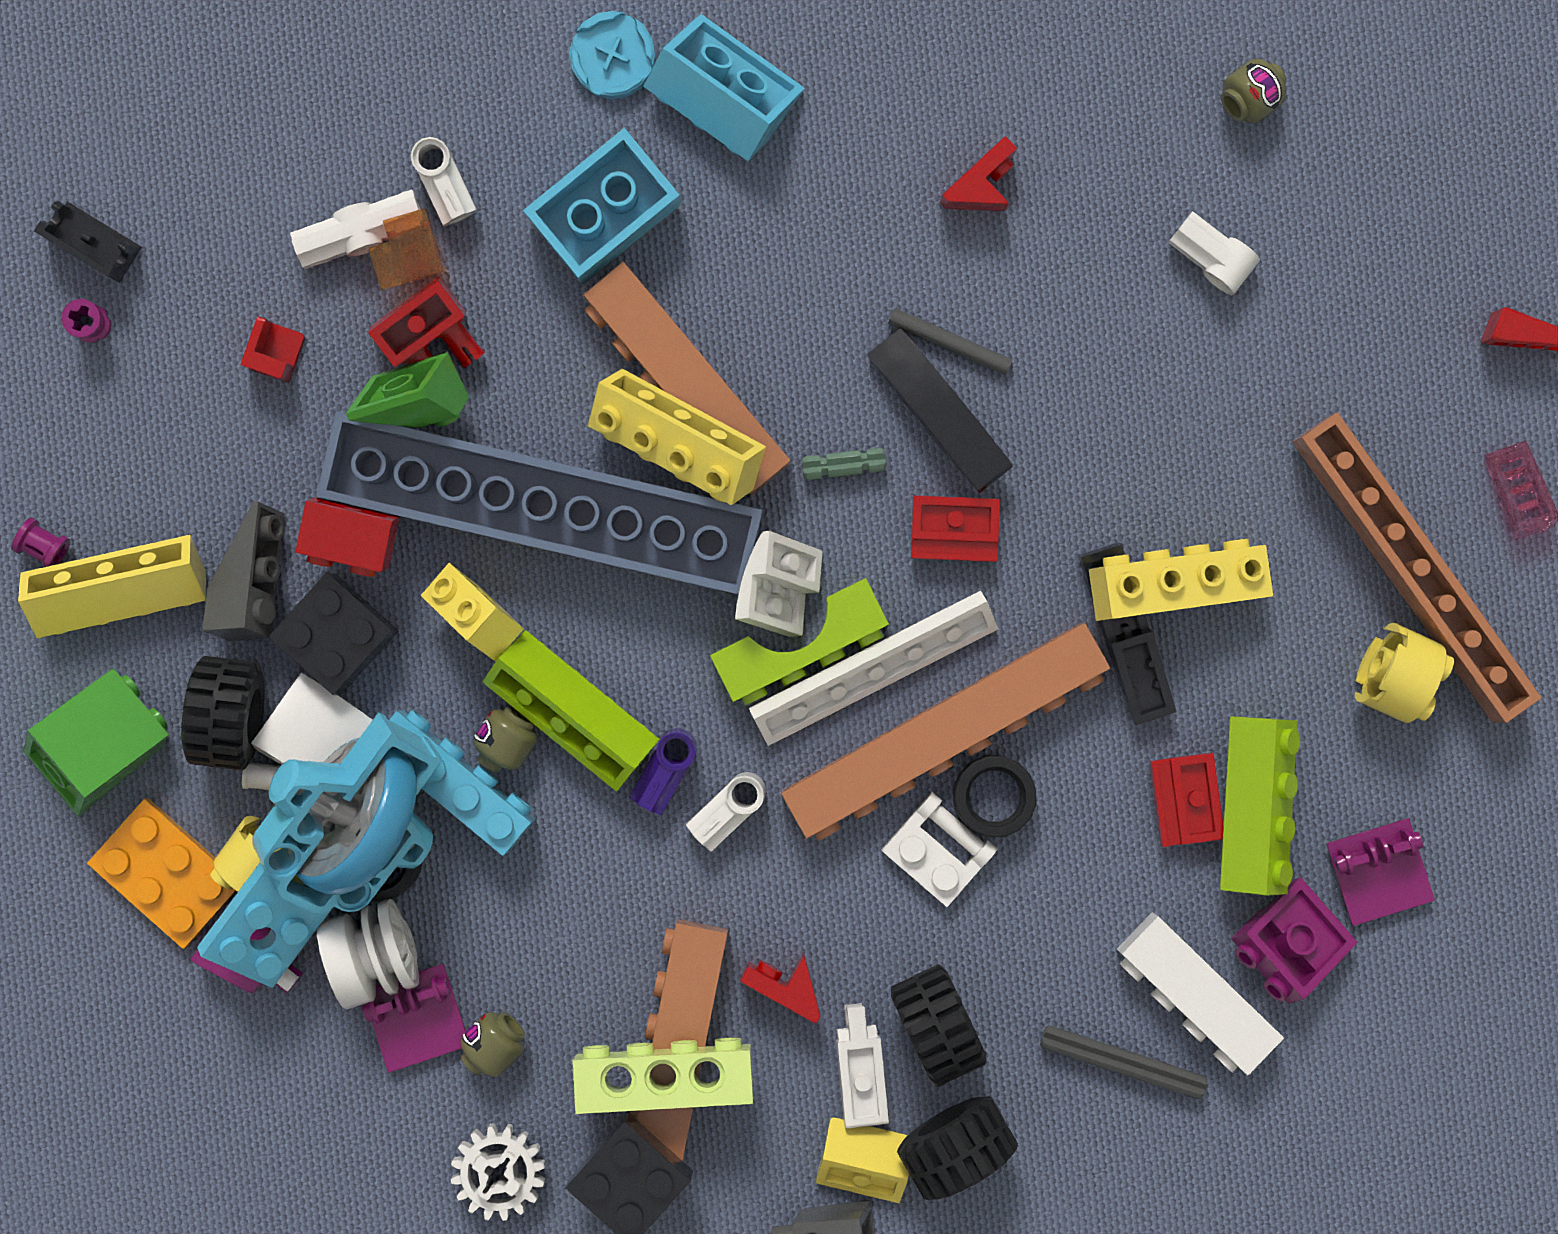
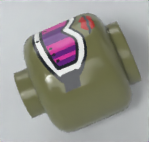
(1254, 90)
(504, 739)
(492, 1044)

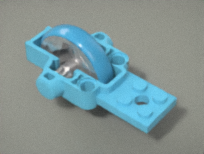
(316, 828)

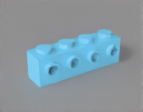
(470, 792)

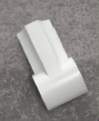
(443, 184)
(1223, 259)
(725, 812)

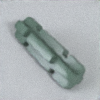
(844, 463)

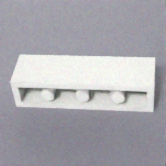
(1200, 994)

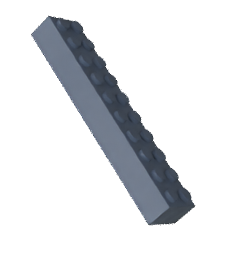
(539, 503)

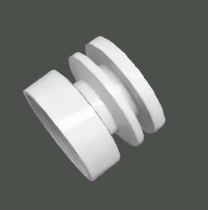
(359, 956)

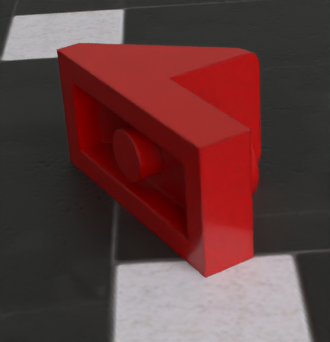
(973, 188)
(794, 994)

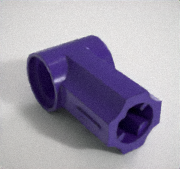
(662, 773)

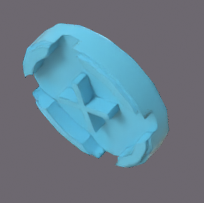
(612, 55)

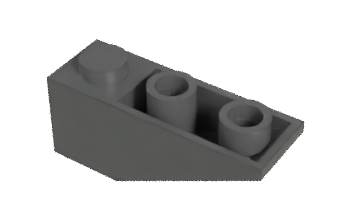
(245, 584)

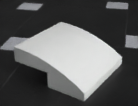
(777, 582)
(309, 724)

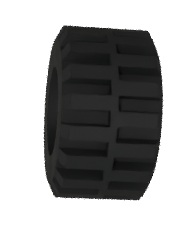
(222, 712)
(938, 1025)
(957, 1148)

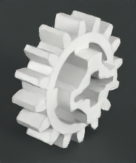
(484, 1162)

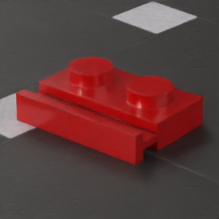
(955, 528)
(1186, 799)

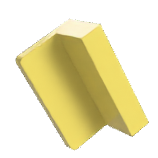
(863, 1161)

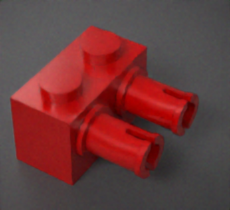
(420, 319)
(347, 536)

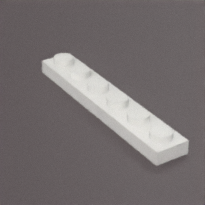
(874, 668)

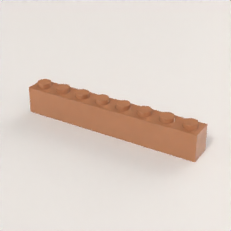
(1416, 569)
(946, 730)

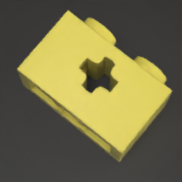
(472, 612)

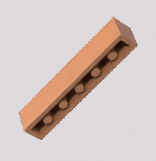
(672, 360)
(684, 1014)

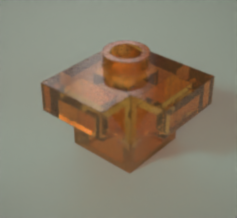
(411, 252)

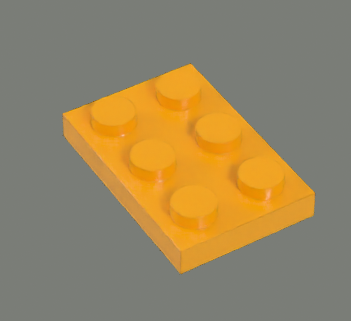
(162, 873)

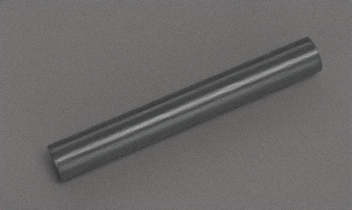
(950, 341)

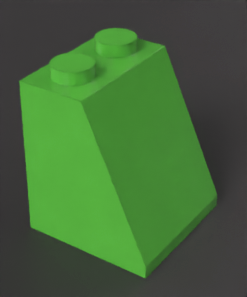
(95, 740)

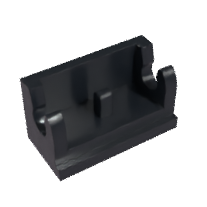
(89, 240)

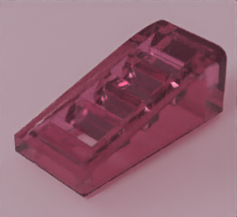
(1507, 495)

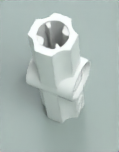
(350, 230)

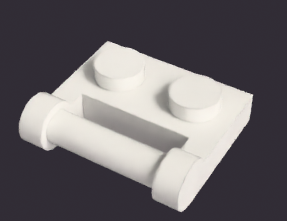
(928, 860)

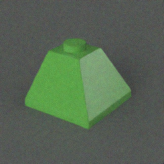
(412, 395)

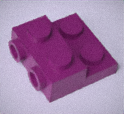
(1293, 943)

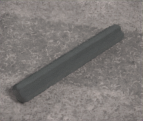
(1123, 1062)

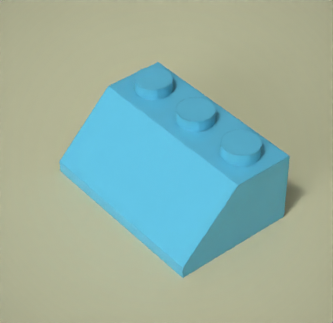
(723, 86)

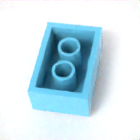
(603, 206)

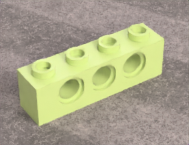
(596, 1094)

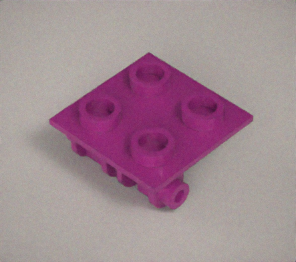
(1380, 871)
(417, 1020)

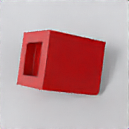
(272, 350)

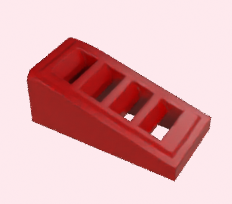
(1519, 330)

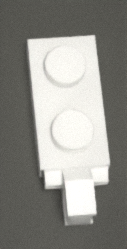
(861, 1071)

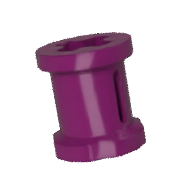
(73, 313)
(40, 543)

